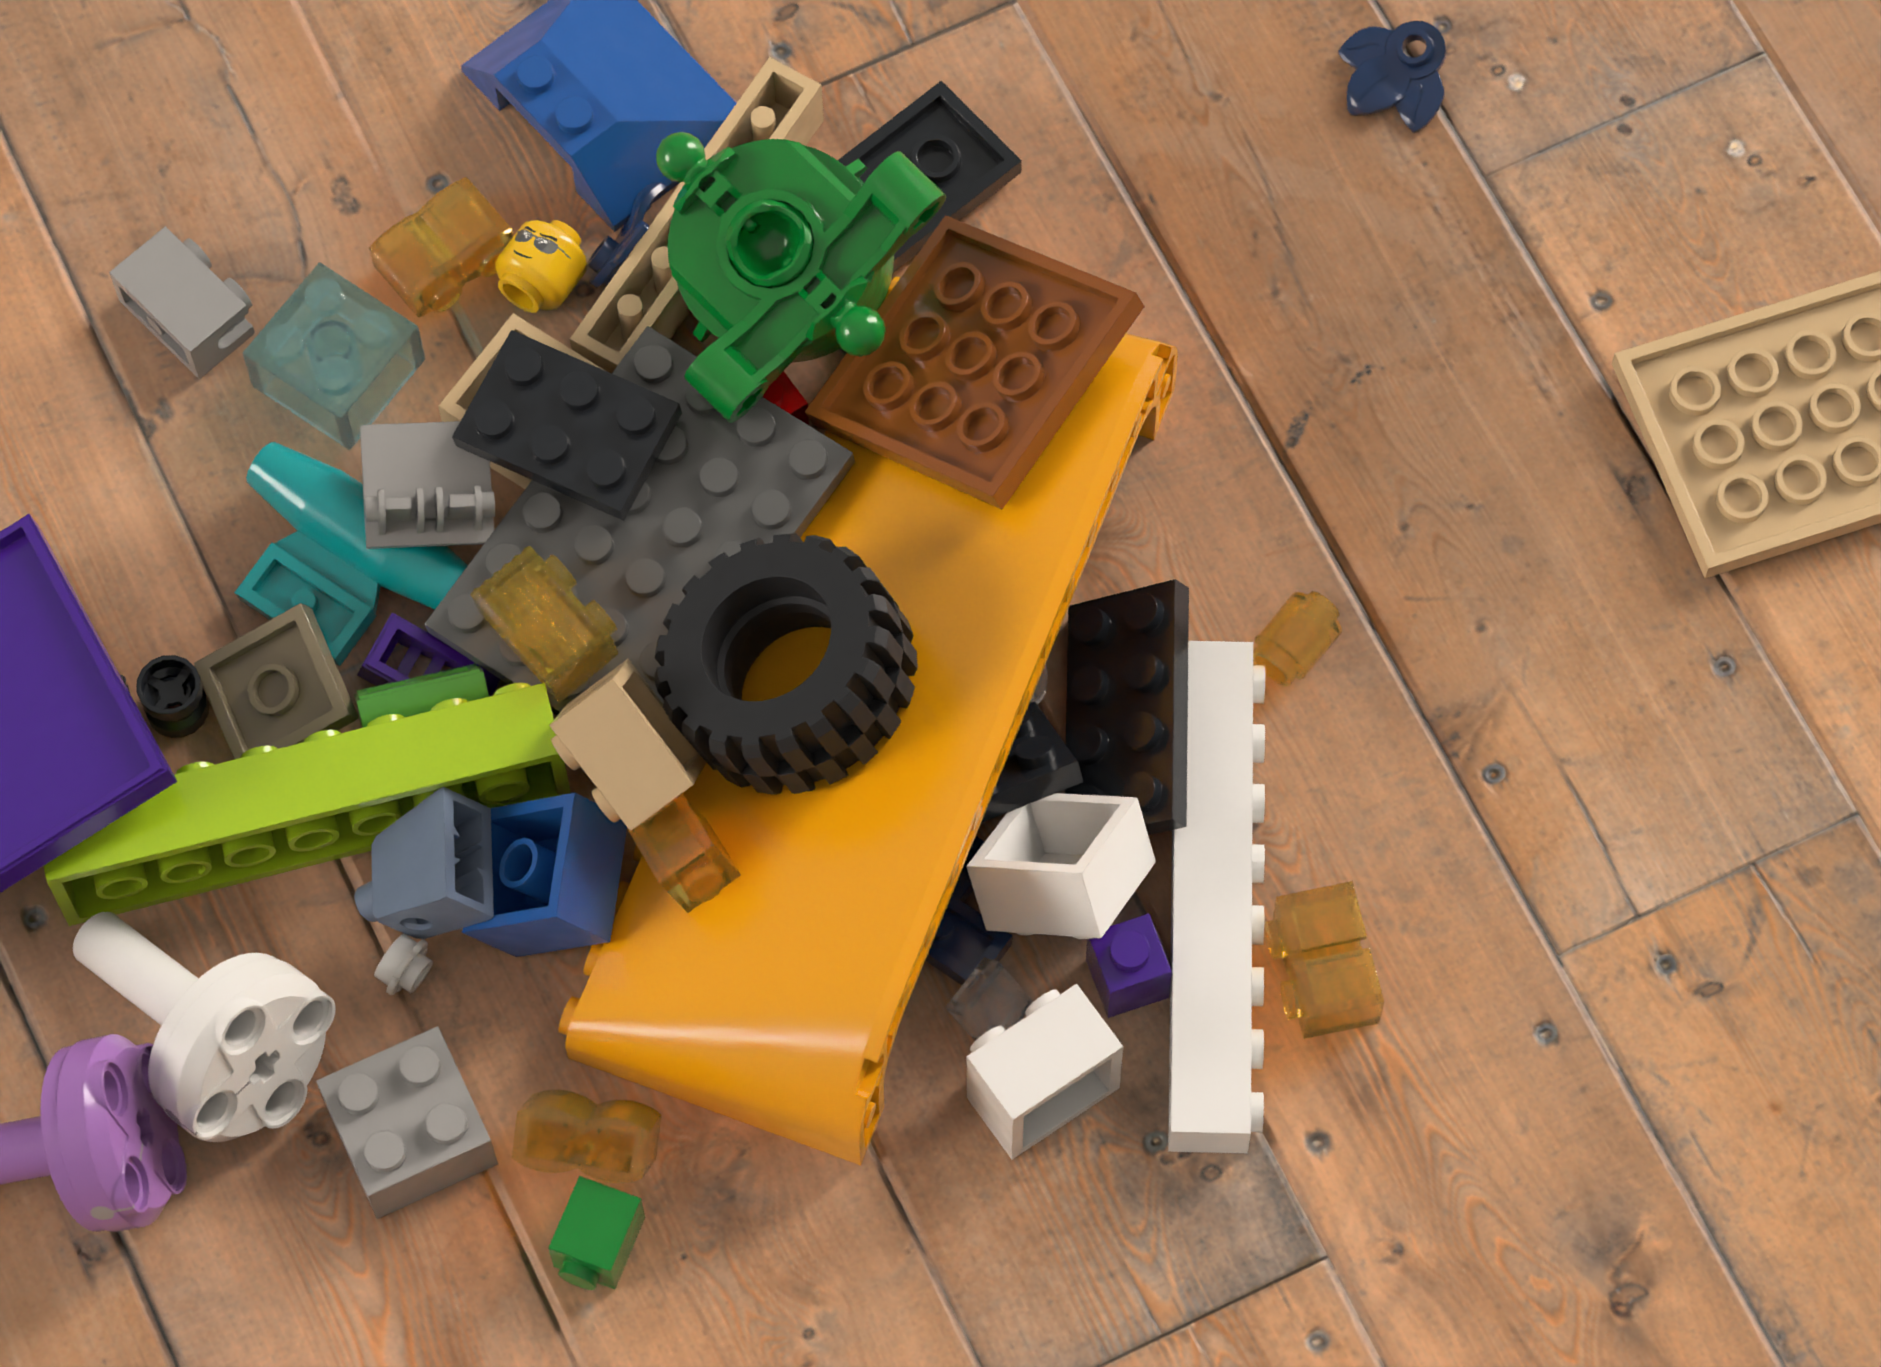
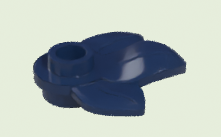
(1390, 77)
(612, 253)

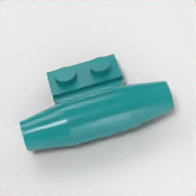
(327, 555)

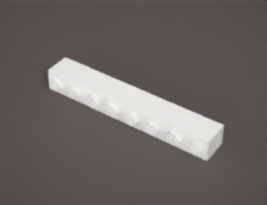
(1214, 909)

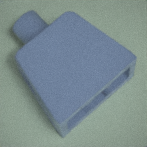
(432, 868)

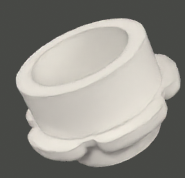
(404, 965)

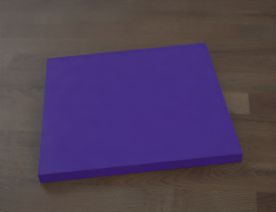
(68, 726)

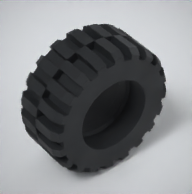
(745, 608)

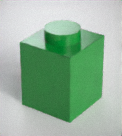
(596, 1234)

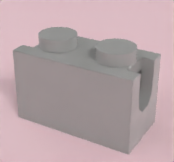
(183, 301)

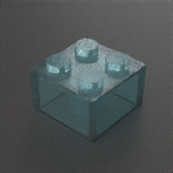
(334, 355)

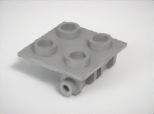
(423, 487)

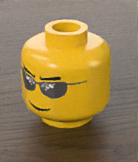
(541, 265)

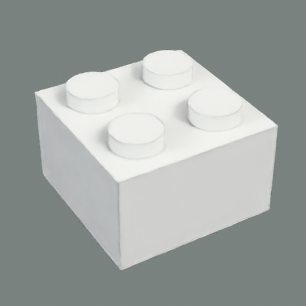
(1062, 865)
(1043, 1069)

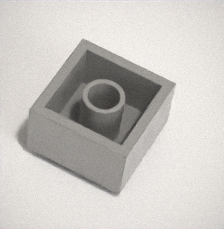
(407, 1122)

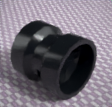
(171, 682)

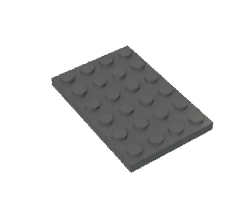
(702, 498)

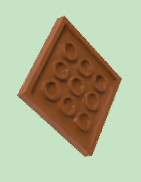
(976, 361)

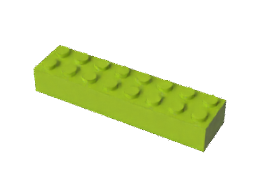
(309, 801)

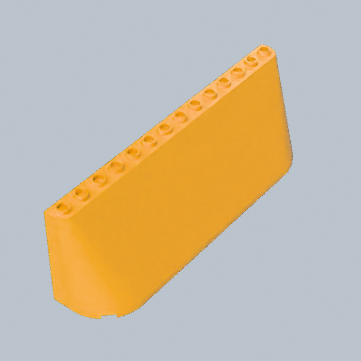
(801, 967)

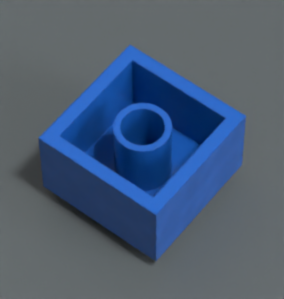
(552, 876)

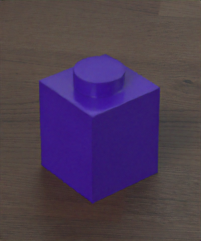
(1129, 966)

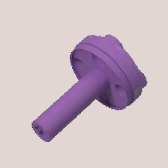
(99, 1137)

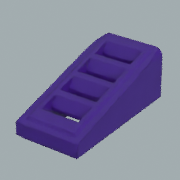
(419, 642)

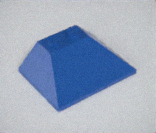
(602, 92)

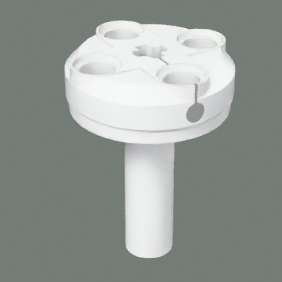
(228, 1043)

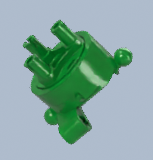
(784, 256)

